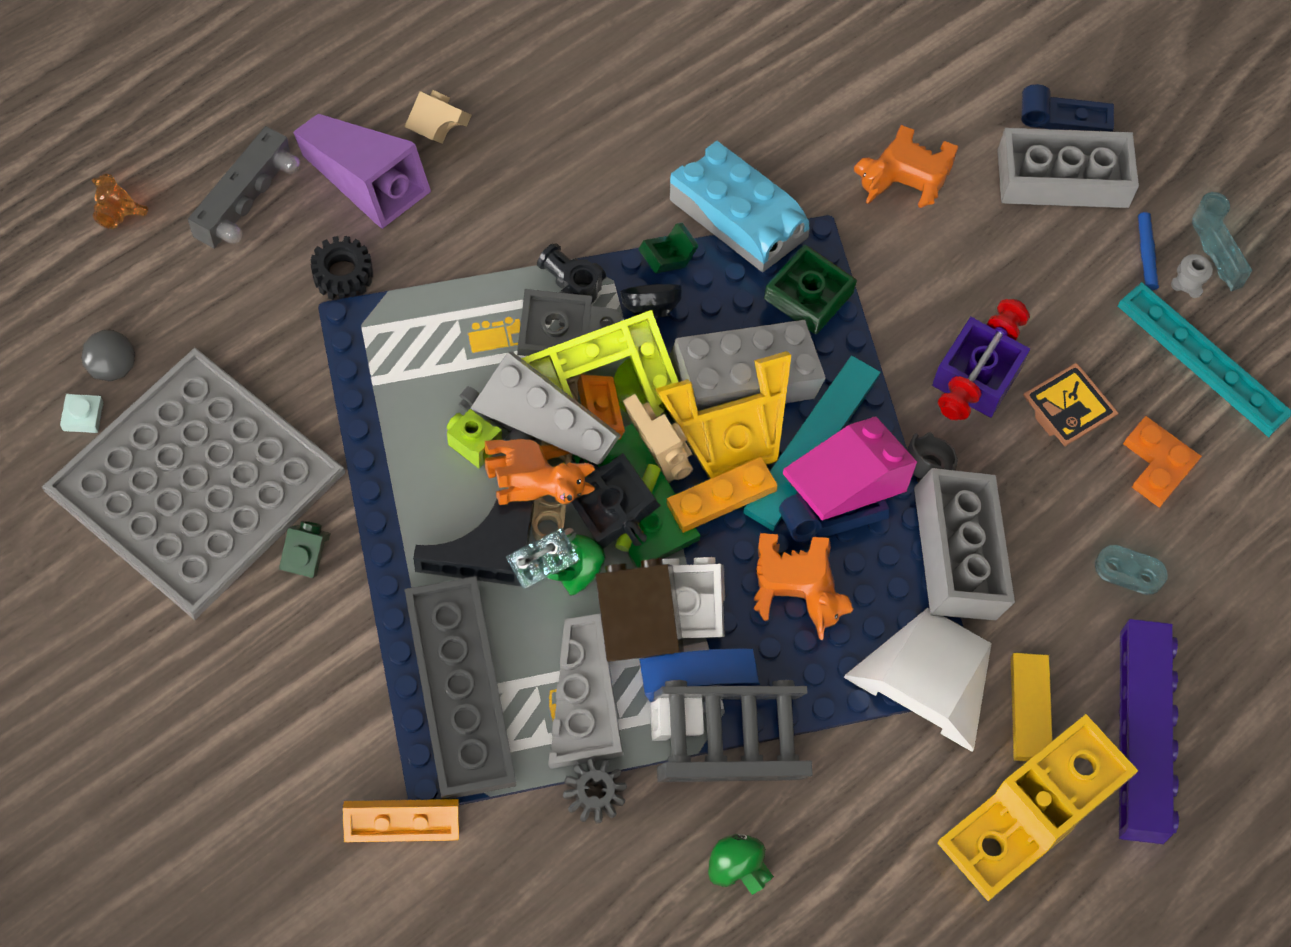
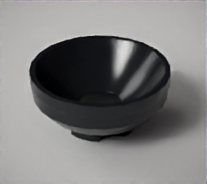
(655, 297)

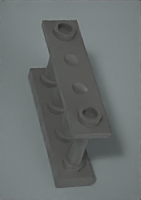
(716, 768)

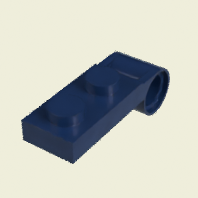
(1057, 113)
(806, 524)

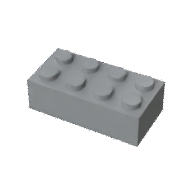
(1067, 167)
(724, 364)
(963, 544)

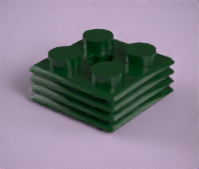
(792, 285)

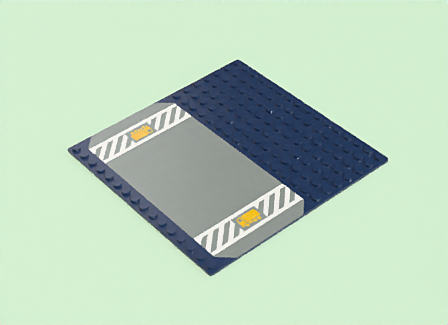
(397, 384)

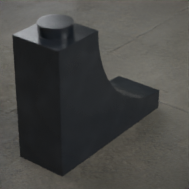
(483, 549)

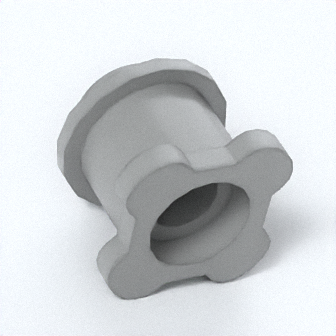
(1192, 274)

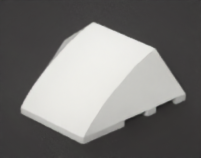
(933, 672)

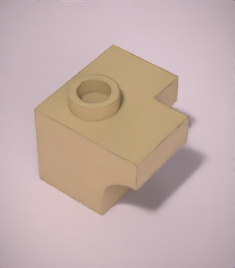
(434, 116)

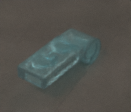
(1218, 242)

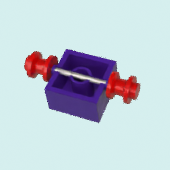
(982, 363)

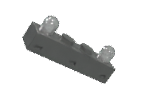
(240, 186)

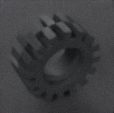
(339, 252)

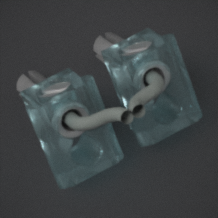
(550, 548)

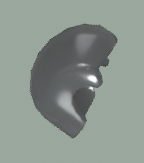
(108, 355)
(931, 453)

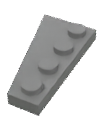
(538, 407)
(585, 703)

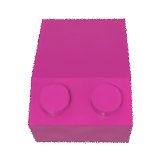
(852, 469)

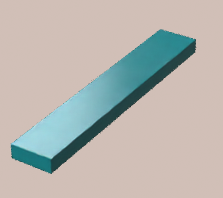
(1205, 359)
(825, 420)

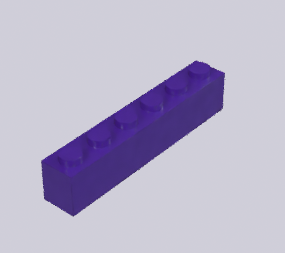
(1147, 731)

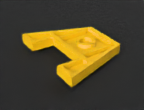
(735, 430)

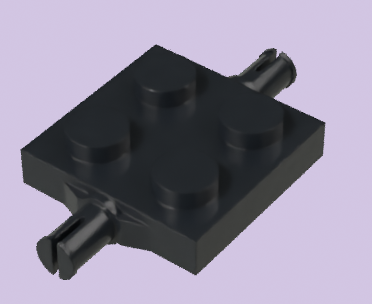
(616, 503)

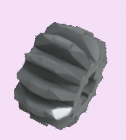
(594, 804)

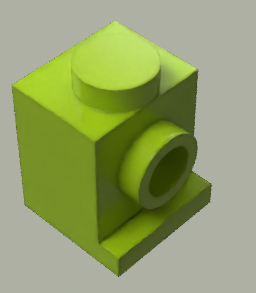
(471, 444)

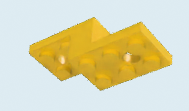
(1037, 807)

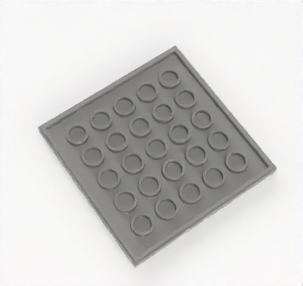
(194, 482)

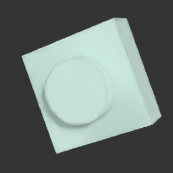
(81, 413)

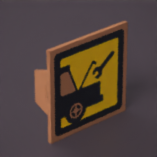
(1069, 405)

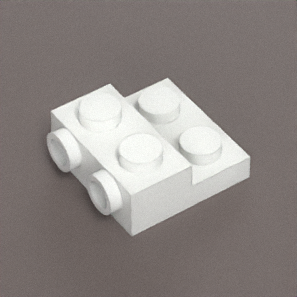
(700, 597)

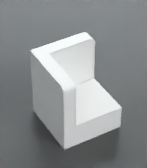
(661, 718)

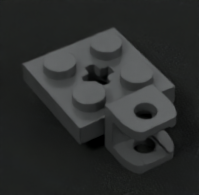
(571, 311)

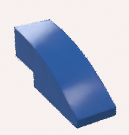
(700, 668)

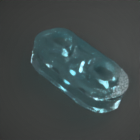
(1130, 568)

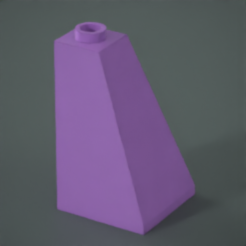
(367, 166)

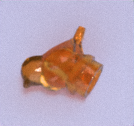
(113, 203)

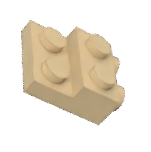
(662, 439)

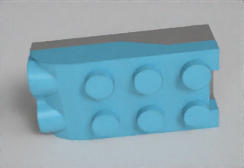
(739, 206)

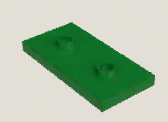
(660, 527)

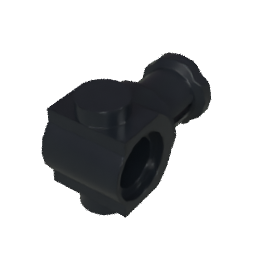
(572, 272)

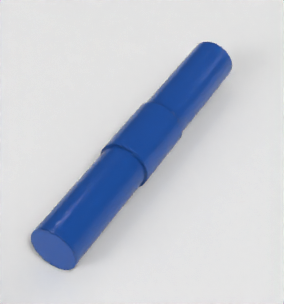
(1148, 251)

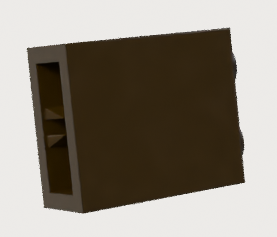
(639, 611)

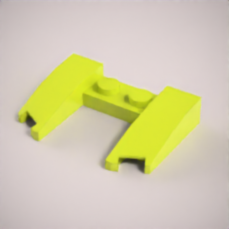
(632, 337)

